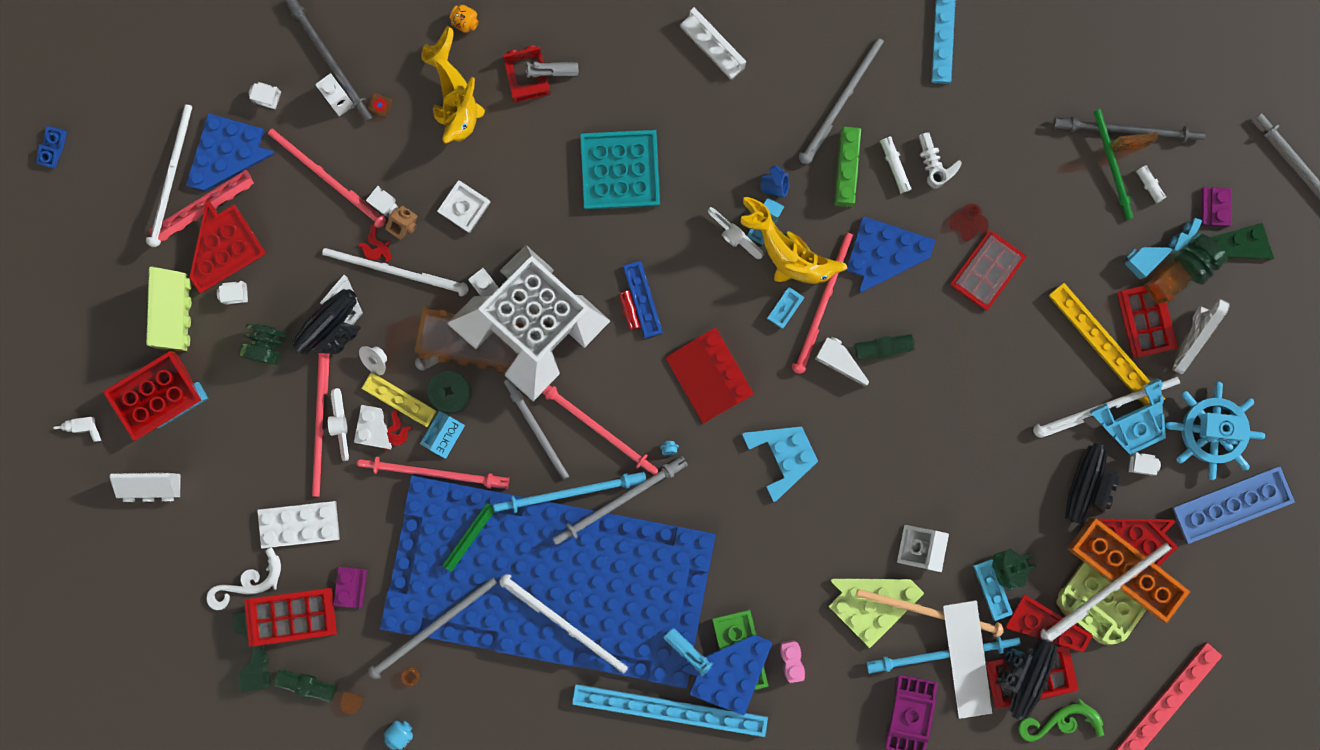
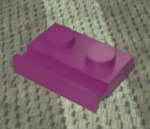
(1216, 206)
(350, 587)

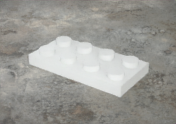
(298, 524)

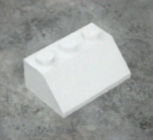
(146, 486)

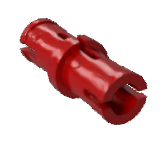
(629, 310)

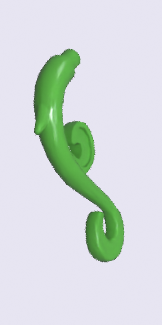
(1058, 717)

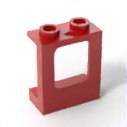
(526, 91)

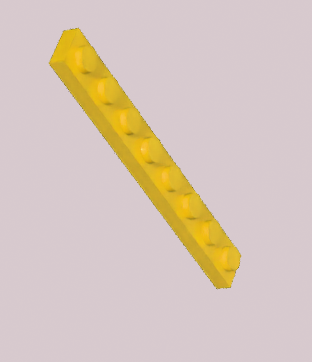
(1100, 340)

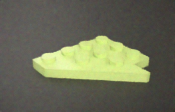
(870, 618)

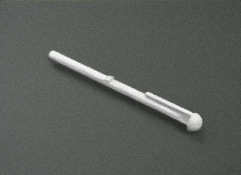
(153, 240)
(462, 287)
(1075, 419)
(506, 582)
(1080, 612)

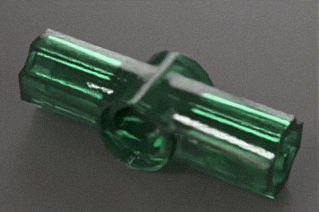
(884, 347)
(305, 685)

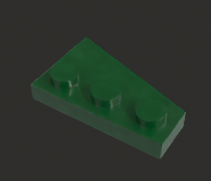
(1246, 243)

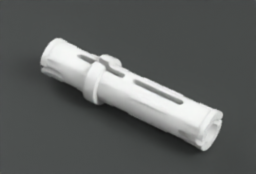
(892, 157)

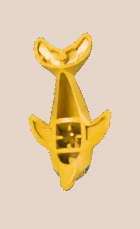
(459, 106)
(789, 253)

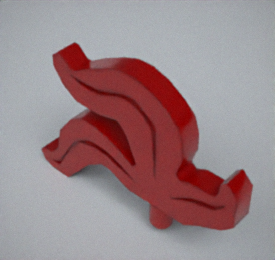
(375, 254)
(402, 436)

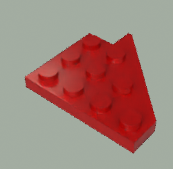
(222, 247)
(1143, 534)

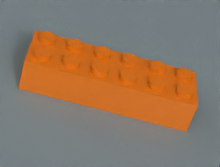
(1113, 557)

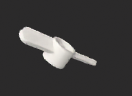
(735, 235)
(337, 424)

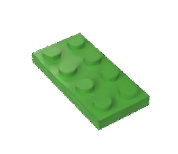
(735, 628)

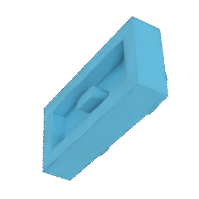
(785, 308)

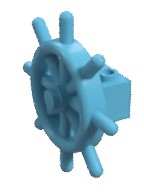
(1216, 428)

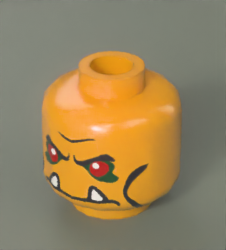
(464, 18)

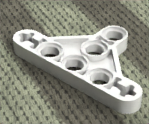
(1203, 326)

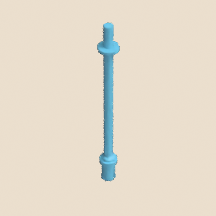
(625, 481)
(887, 664)

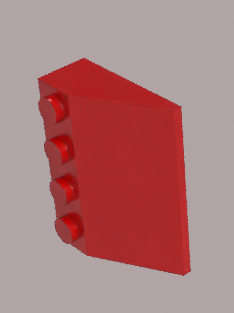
(709, 375)
(153, 395)

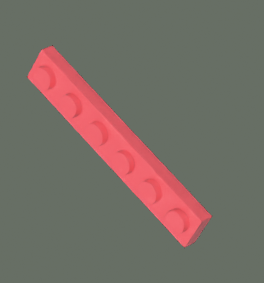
(196, 209)

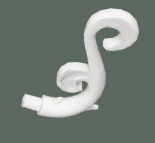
(247, 588)

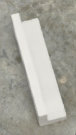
(713, 44)

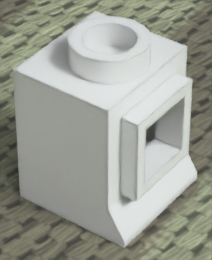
(264, 95)
(382, 201)
(232, 293)
(1144, 464)

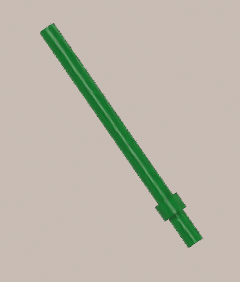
(1123, 200)

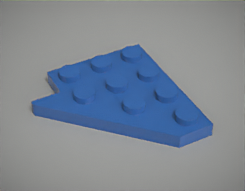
(885, 252)

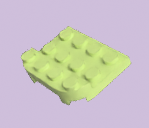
(1109, 619)

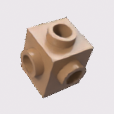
(401, 222)

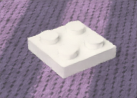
(464, 206)

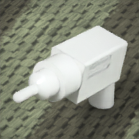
(81, 425)

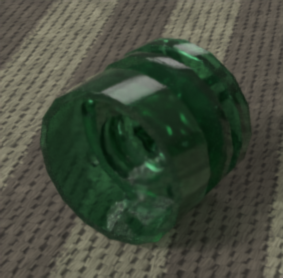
(1201, 258)
(262, 344)
(452, 403)

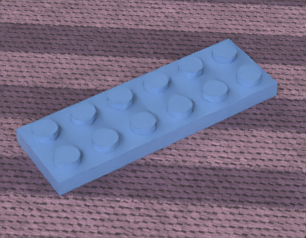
(1233, 505)

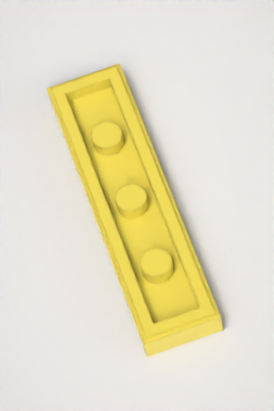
(399, 399)

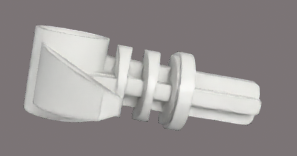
(933, 165)

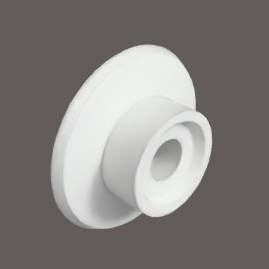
(373, 359)

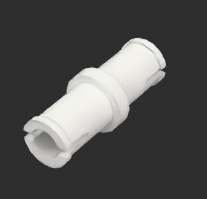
(1151, 184)

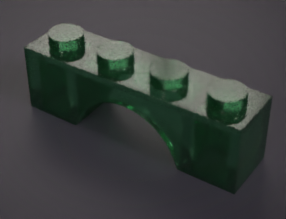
(255, 674)

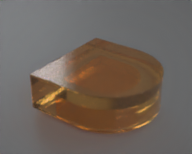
(351, 702)

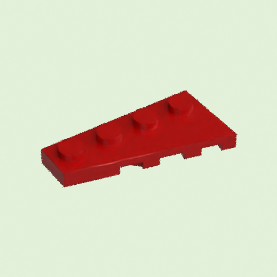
(1032, 617)

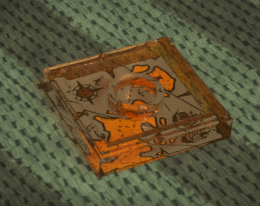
(1134, 141)

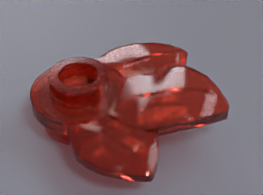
(967, 224)

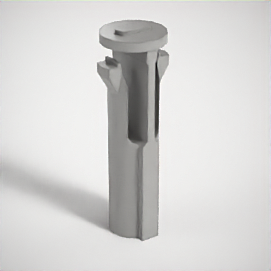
(551, 69)

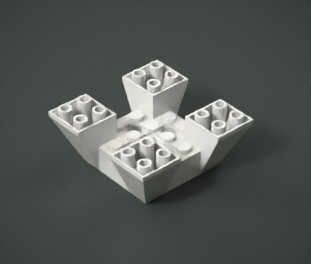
(566, 312)

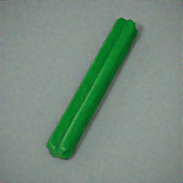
(468, 538)

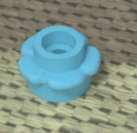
(669, 448)

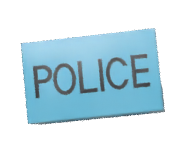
(442, 434)

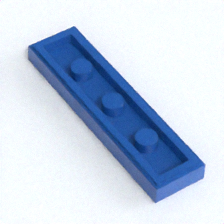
(642, 299)

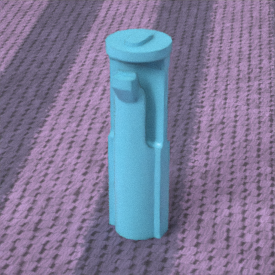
(684, 648)

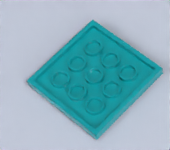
(620, 169)

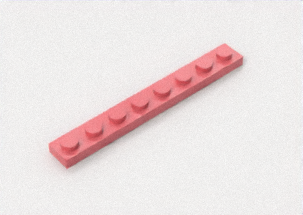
(1171, 699)

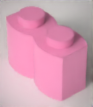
(792, 666)

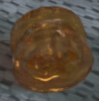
(414, 681)

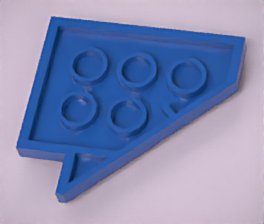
(225, 151)
(732, 675)

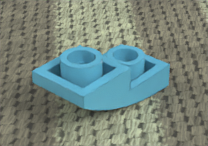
(1180, 240)

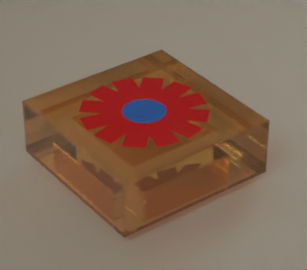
(380, 105)

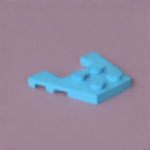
(1139, 427)
(791, 453)

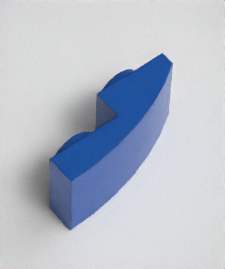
(52, 147)

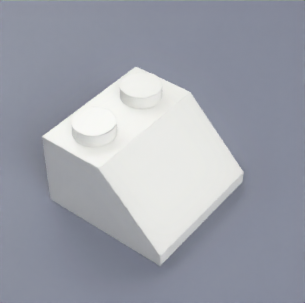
(922, 548)

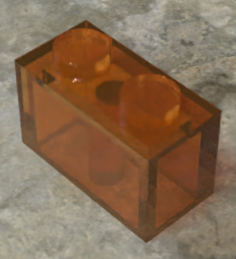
(1168, 282)

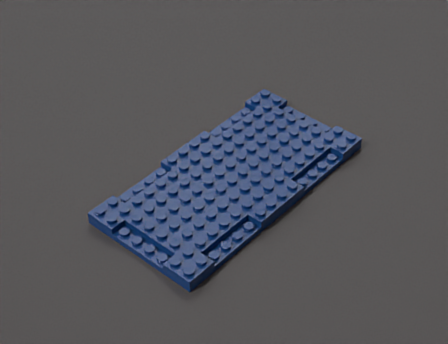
(614, 583)

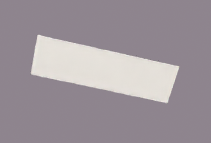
(967, 659)

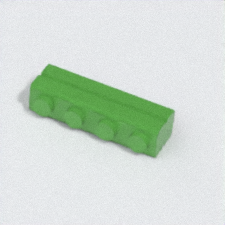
(847, 167)

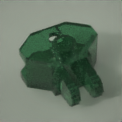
(1013, 568)

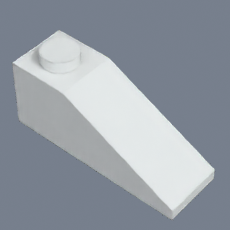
(838, 358)

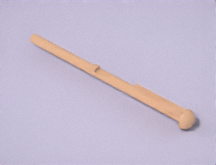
(996, 629)

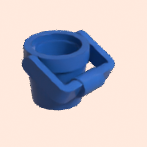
(775, 183)

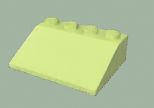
(168, 310)

